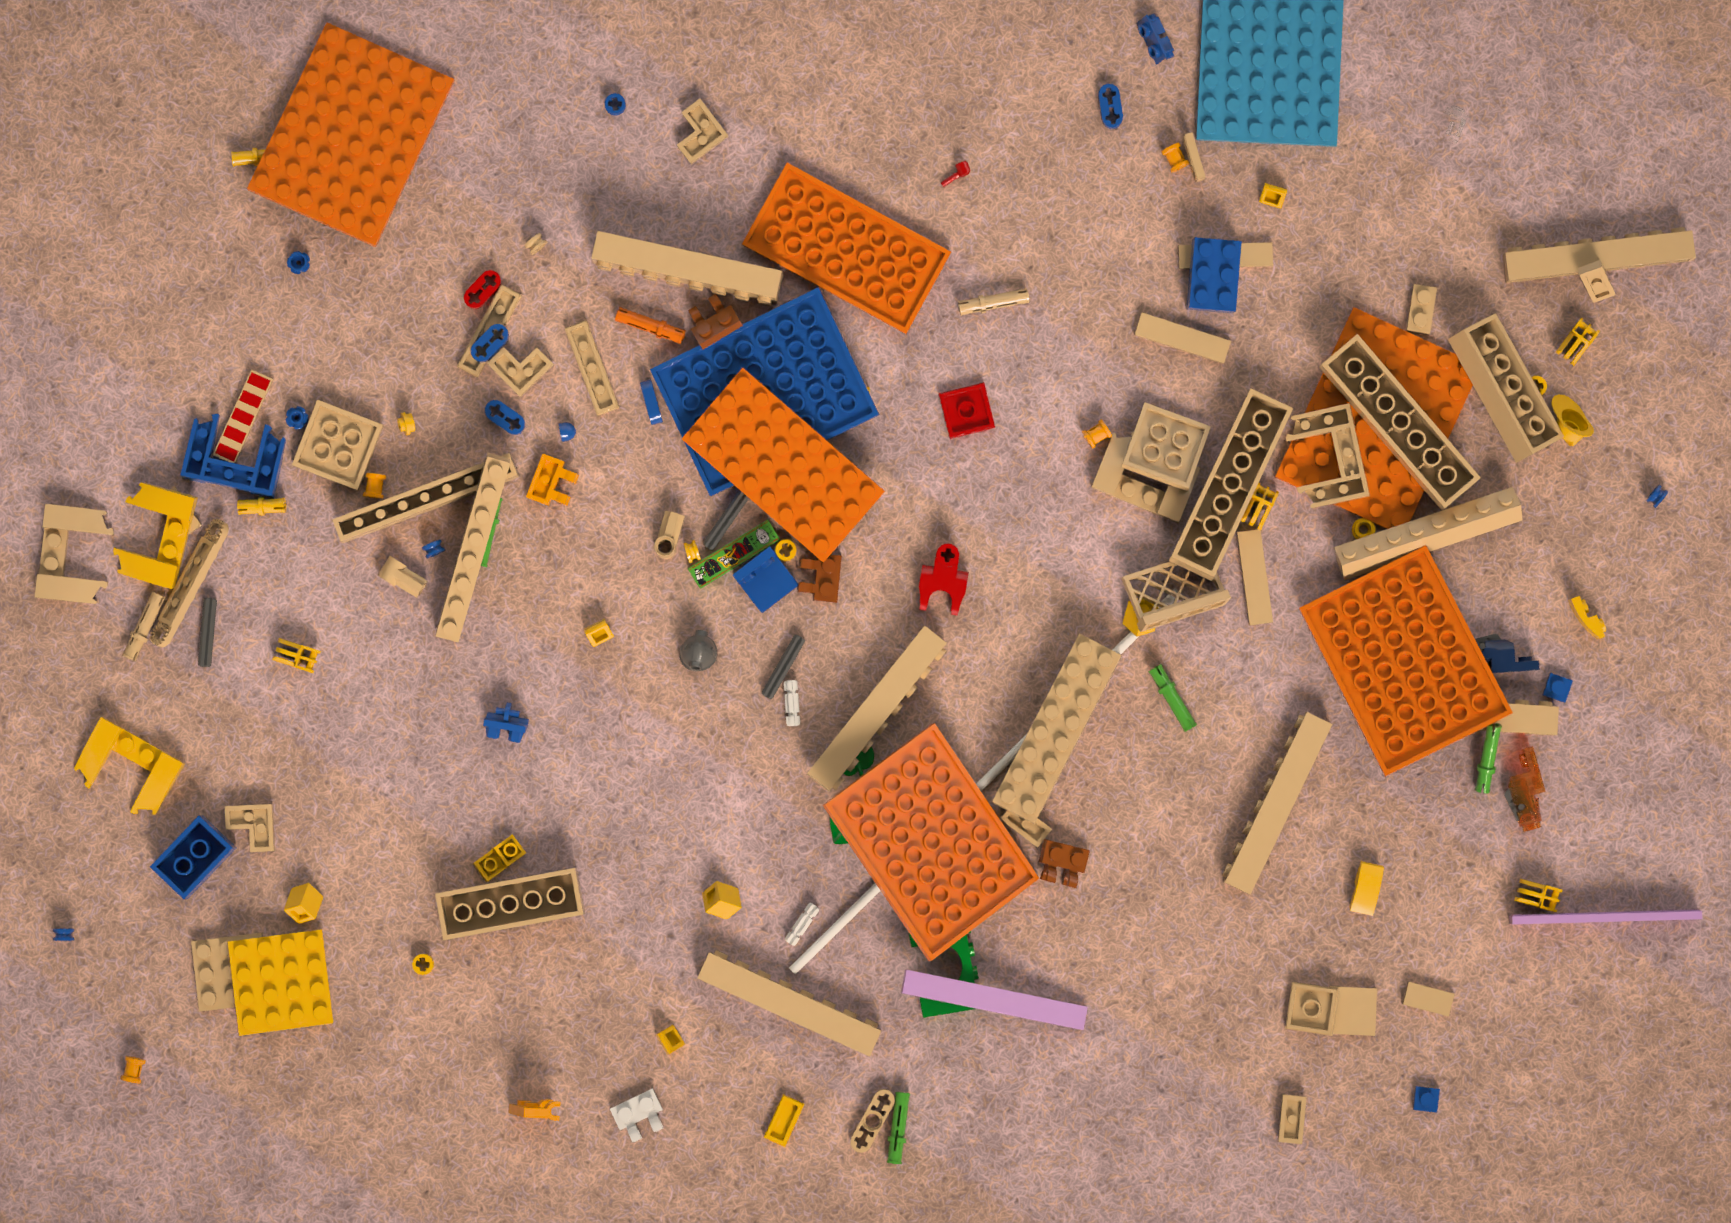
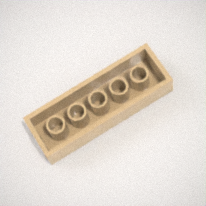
(1505, 387)
(510, 903)

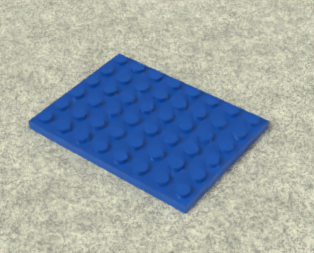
(792, 353)

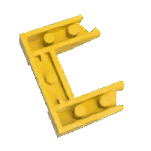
(180, 513)
(109, 737)

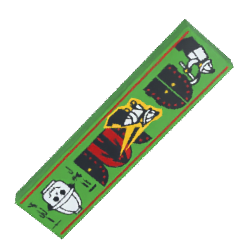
(734, 554)

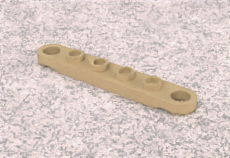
(189, 583)

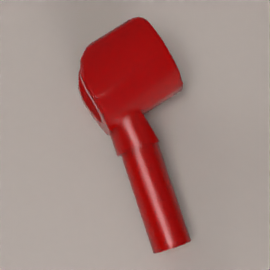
(962, 170)

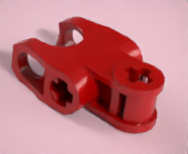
(943, 577)

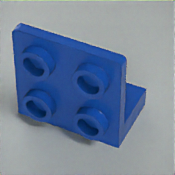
(765, 580)

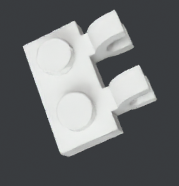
(637, 1109)

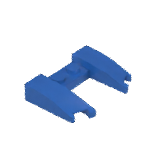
(202, 468)

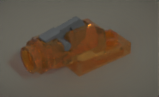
(1523, 789)

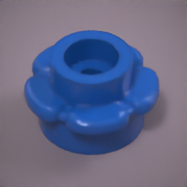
(298, 256)
(298, 411)

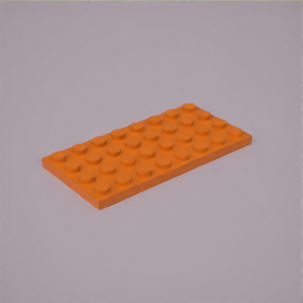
(846, 248)
(783, 465)

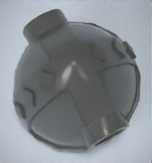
(698, 652)

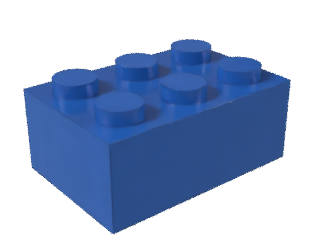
(1214, 275)
(193, 857)

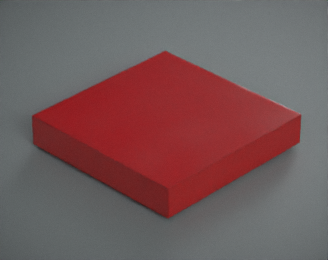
(966, 410)

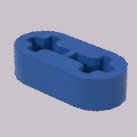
(1116, 105)
(485, 339)
(651, 402)
(508, 413)

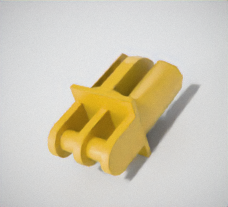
(1579, 339)
(1260, 503)
(298, 656)
(1541, 895)

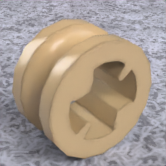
(535, 244)

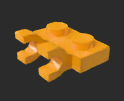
(546, 480)
(531, 1109)

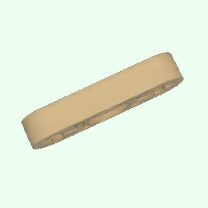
(858, 1133)

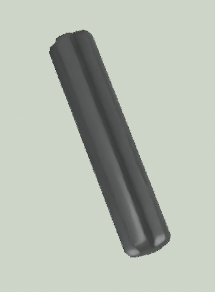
(725, 520)
(207, 632)
(783, 666)

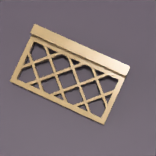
(1177, 610)

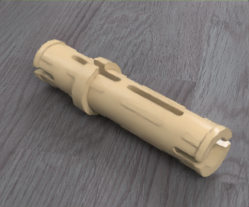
(1000, 300)
(143, 626)

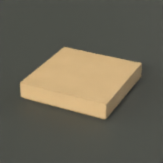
(1312, 1008)
(1356, 1011)

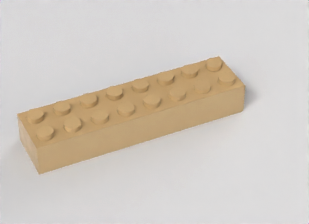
(687, 267)
(1399, 422)
(1231, 484)
(1057, 729)

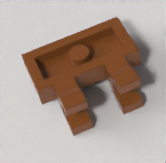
(715, 327)
(826, 580)
(1064, 856)

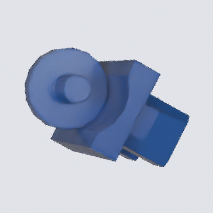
(507, 720)

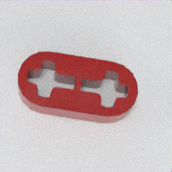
(477, 286)

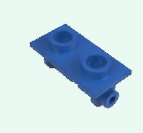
(1150, 29)

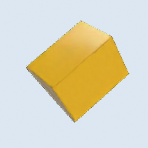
(1273, 195)
(598, 632)
(670, 1039)

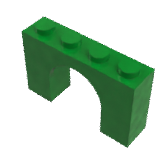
(968, 974)

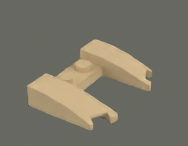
(1353, 479)
(1113, 483)
(57, 523)

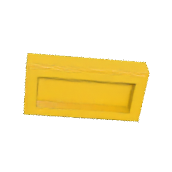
(784, 1120)

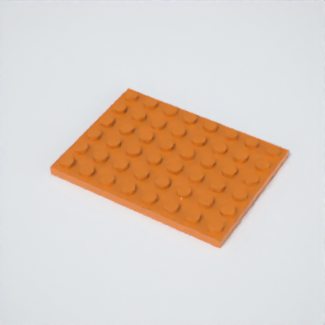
(351, 134)
(1430, 377)
(1405, 661)
(931, 842)

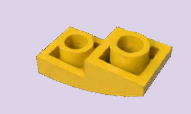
(1592, 624)
(499, 858)
(1367, 888)

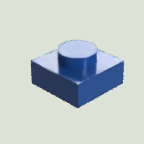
(1557, 687)
(1426, 1099)

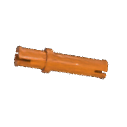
(658, 328)

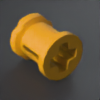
(1175, 157)
(1096, 433)
(374, 485)
(132, 1069)

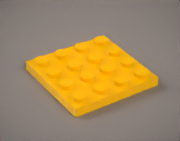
(280, 982)

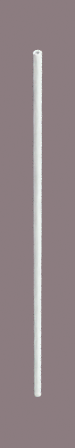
(982, 783)

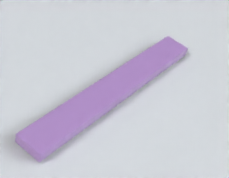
(1605, 916)
(994, 999)

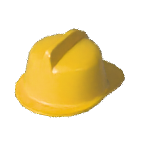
(1571, 419)

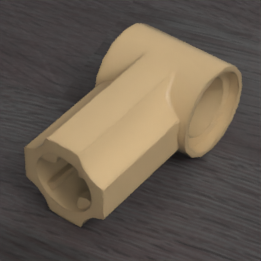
(669, 532)
(398, 574)

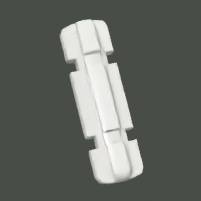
(792, 702)
(802, 924)

